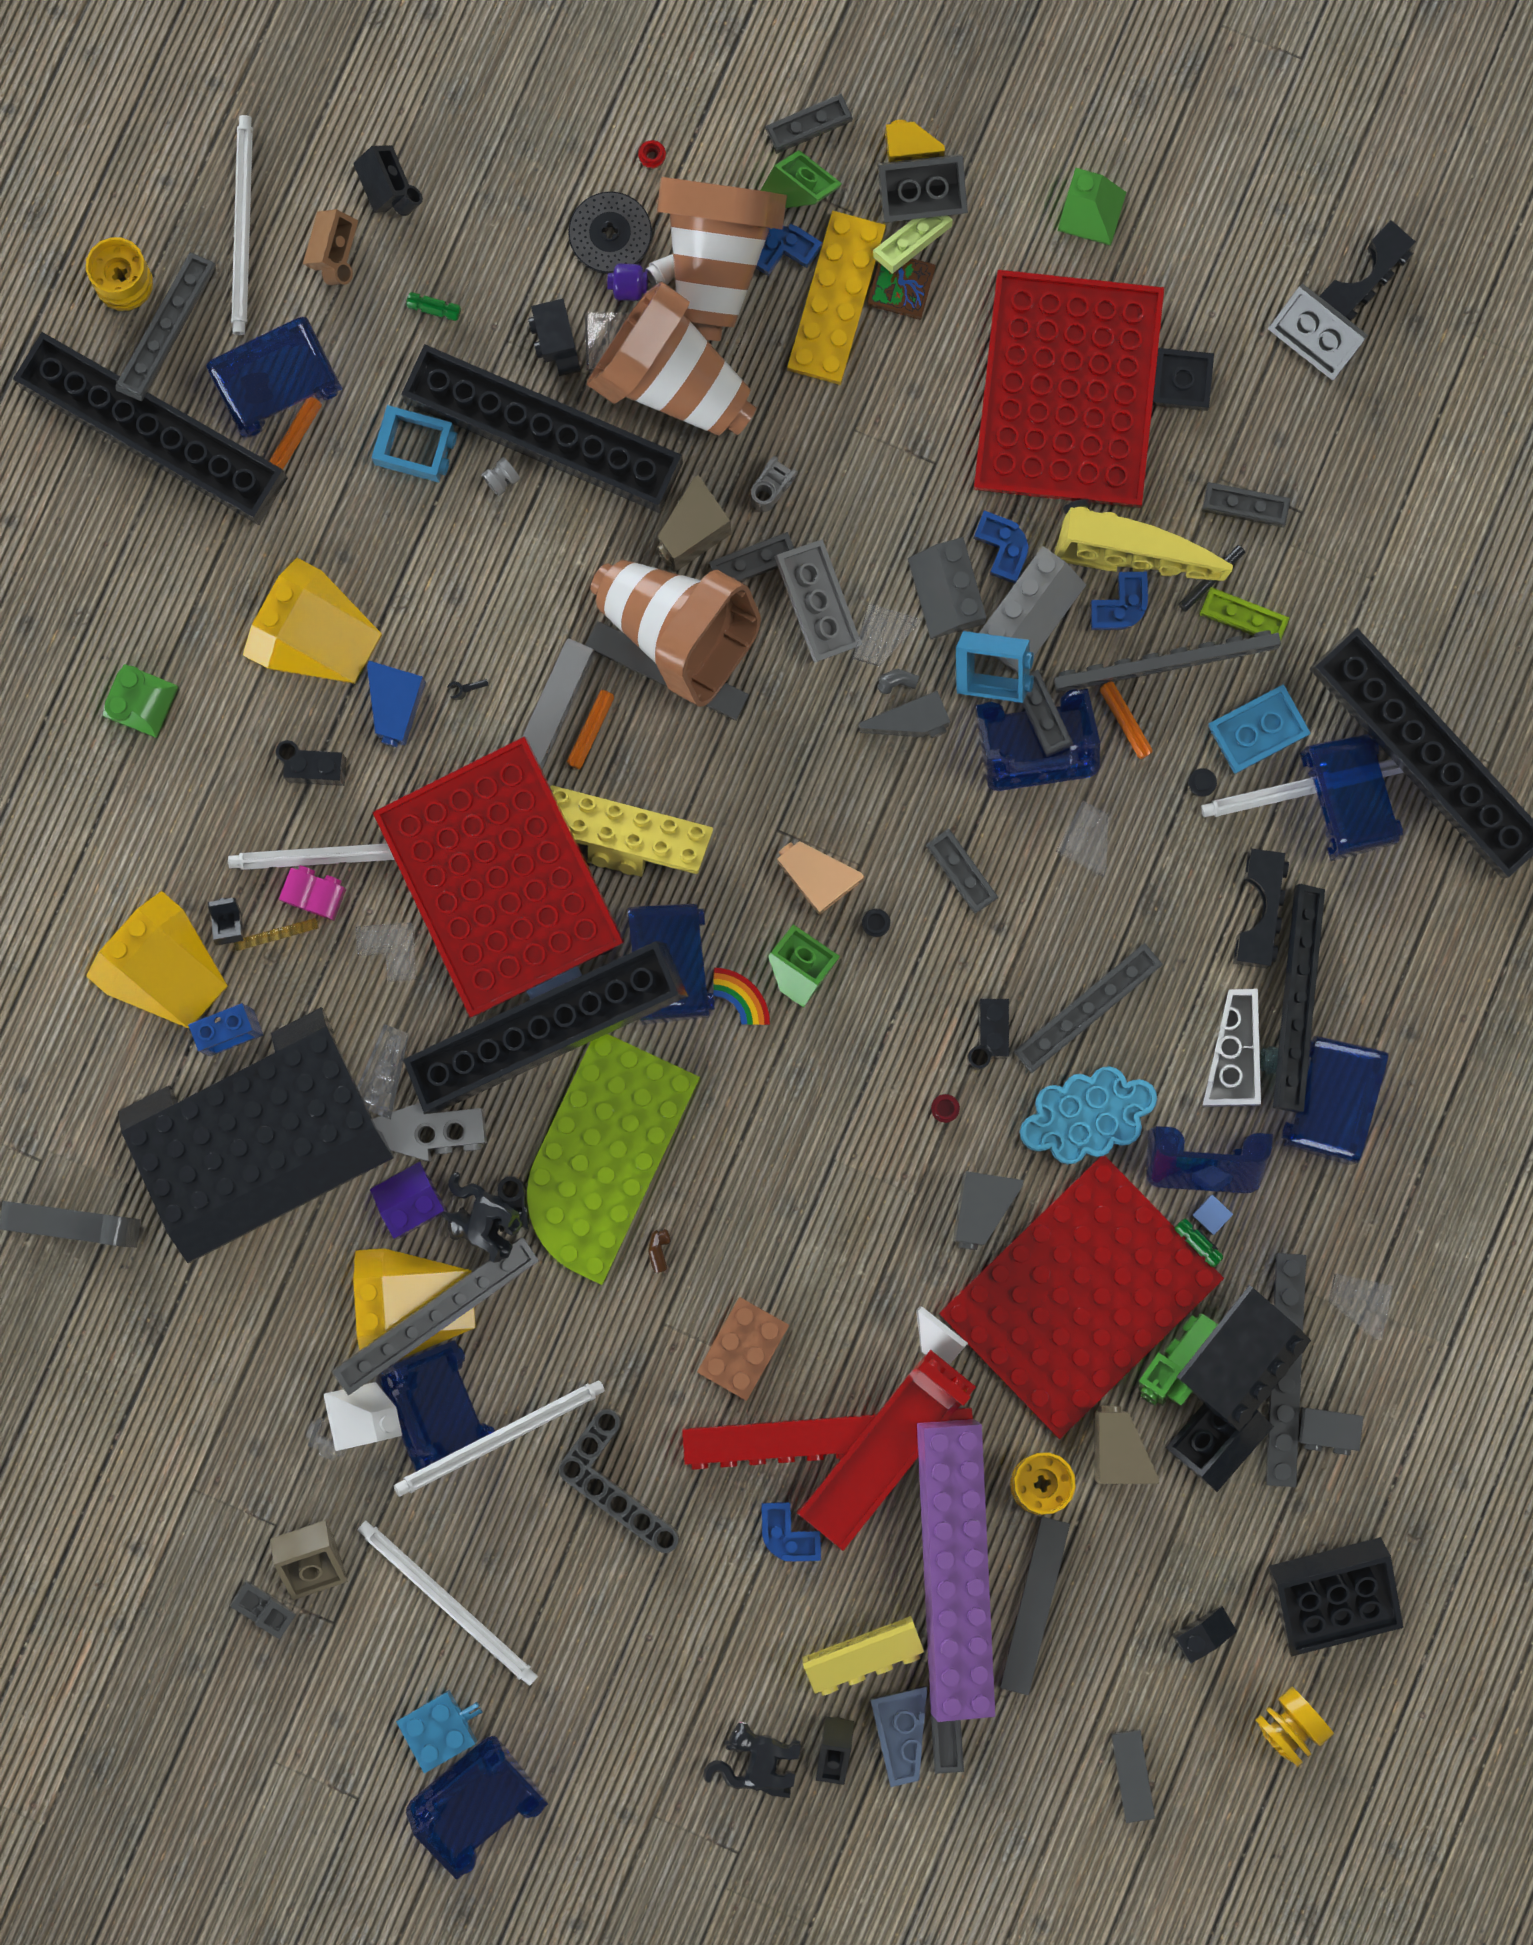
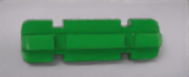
(433, 306)
(1198, 1242)

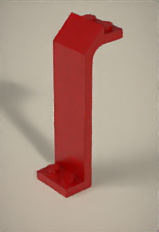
(884, 1450)

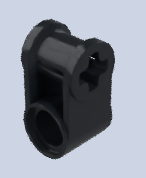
(517, 1203)

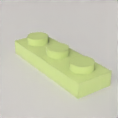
(910, 241)

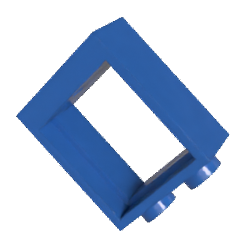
(236, 1027)

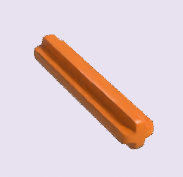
(295, 432)
(1126, 720)
(590, 729)

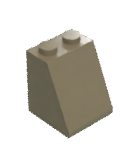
(692, 527)
(1119, 1450)

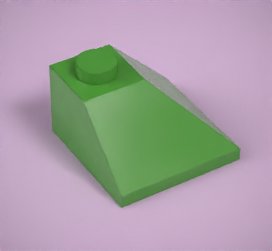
(800, 180)
(1092, 207)
(801, 965)

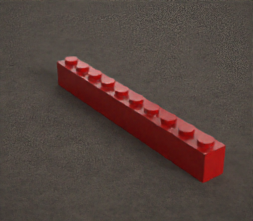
(778, 1440)

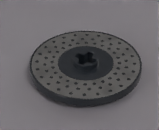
(594, 218)

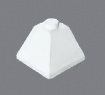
(938, 1337)
(361, 1417)

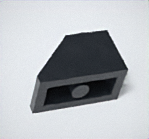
(1204, 1634)
(835, 1750)

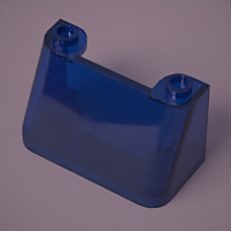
(273, 374)
(1015, 756)
(1352, 795)
(680, 929)
(1338, 1100)
(1177, 1169)
(433, 1404)
(472, 1804)

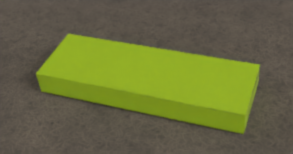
(1242, 614)

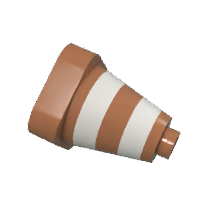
(717, 245)
(672, 367)
(682, 623)

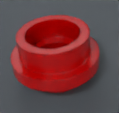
(652, 146)

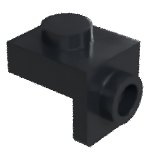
(226, 921)

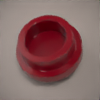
(945, 1108)

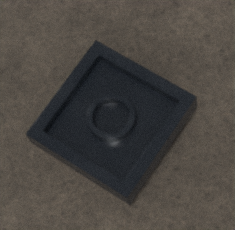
(1183, 379)

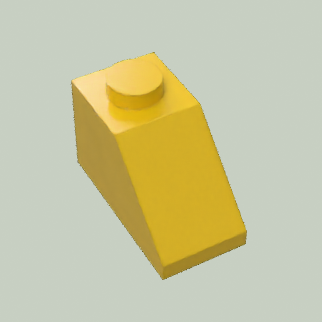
(910, 141)

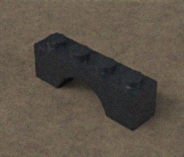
(1387, 250)
(1264, 872)

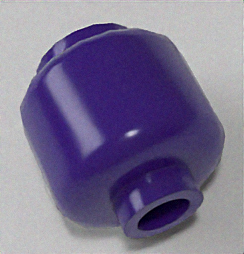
(628, 282)

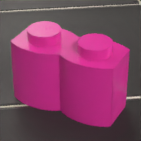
(313, 893)

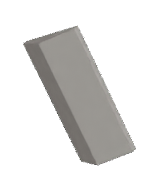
(817, 600)

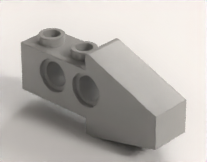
(406, 1124)

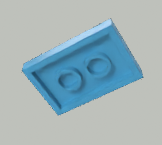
(1259, 729)

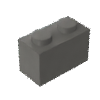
(1330, 1429)

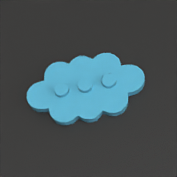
(1088, 1115)

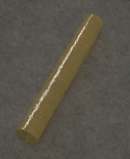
(276, 934)

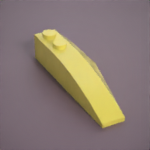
(1114, 541)

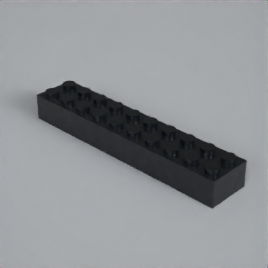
(542, 428)
(151, 429)
(1427, 752)
(545, 1027)

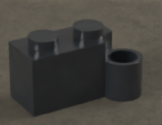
(386, 182)
(554, 336)
(312, 766)
(992, 1031)

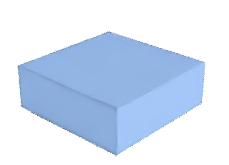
(1212, 1215)

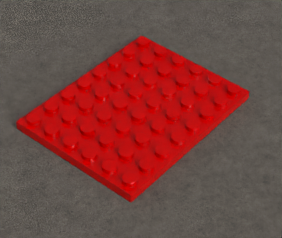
(1069, 388)
(498, 877)
(1081, 1296)

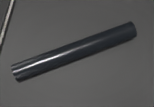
(1205, 584)

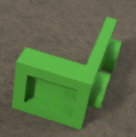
(1158, 1379)

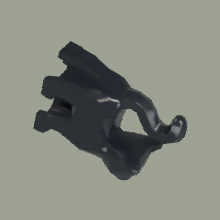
(485, 1219)
(762, 1763)

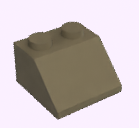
(308, 1560)

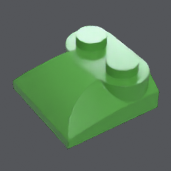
(139, 700)

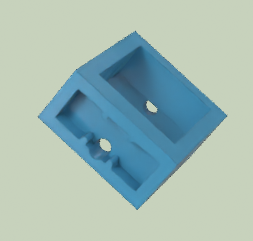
(386, 438)
(987, 685)

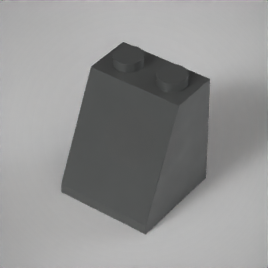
(982, 1206)

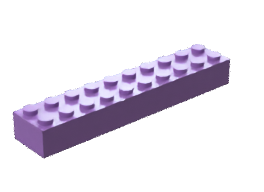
(956, 1570)

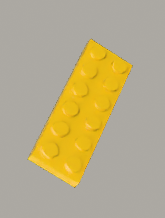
(836, 298)

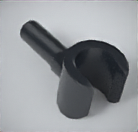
(466, 688)

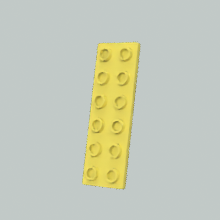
(628, 836)

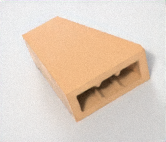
(817, 875)

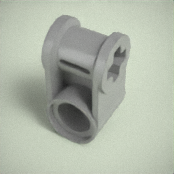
(773, 480)

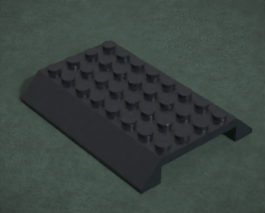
(254, 1140)

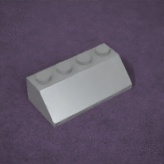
(1036, 603)

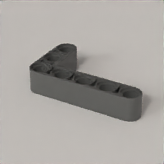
(70, 1224)
(611, 1489)

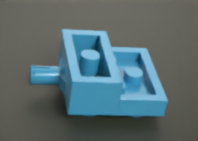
(438, 1730)

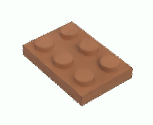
(743, 1348)

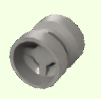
(500, 476)

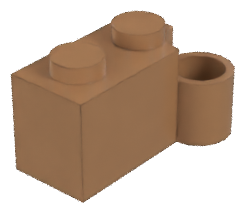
(331, 246)

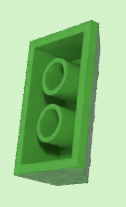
(1181, 1351)

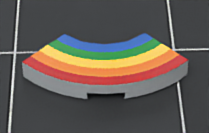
(743, 995)

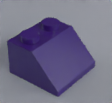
(407, 1201)

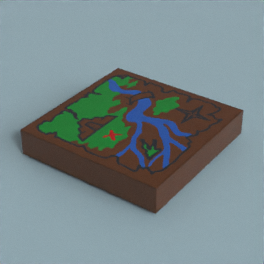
(904, 290)

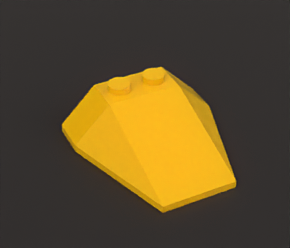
(311, 628)
(159, 964)
(394, 1287)

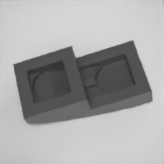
(262, 1609)

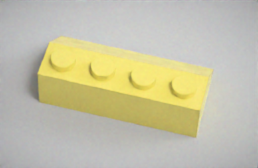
(863, 1655)

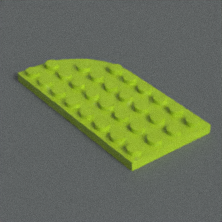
(604, 1152)

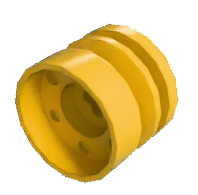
(109, 263)
(1057, 1492)
(1294, 1727)

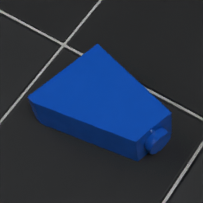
(394, 702)

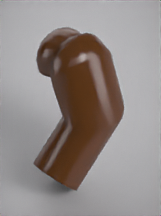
(655, 1250)

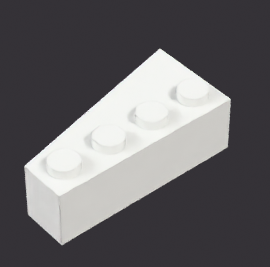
(1236, 1060)

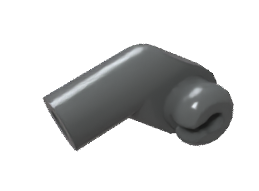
(896, 677)

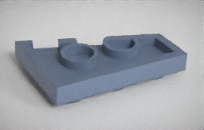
(900, 1732)

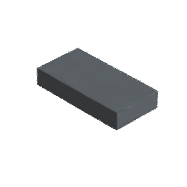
(947, 1746)

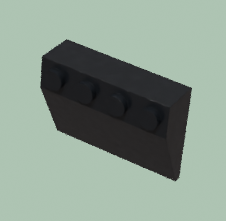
(1244, 1358)
(1336, 1596)

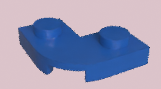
(791, 242)
(1010, 541)
(1127, 609)
(782, 1541)

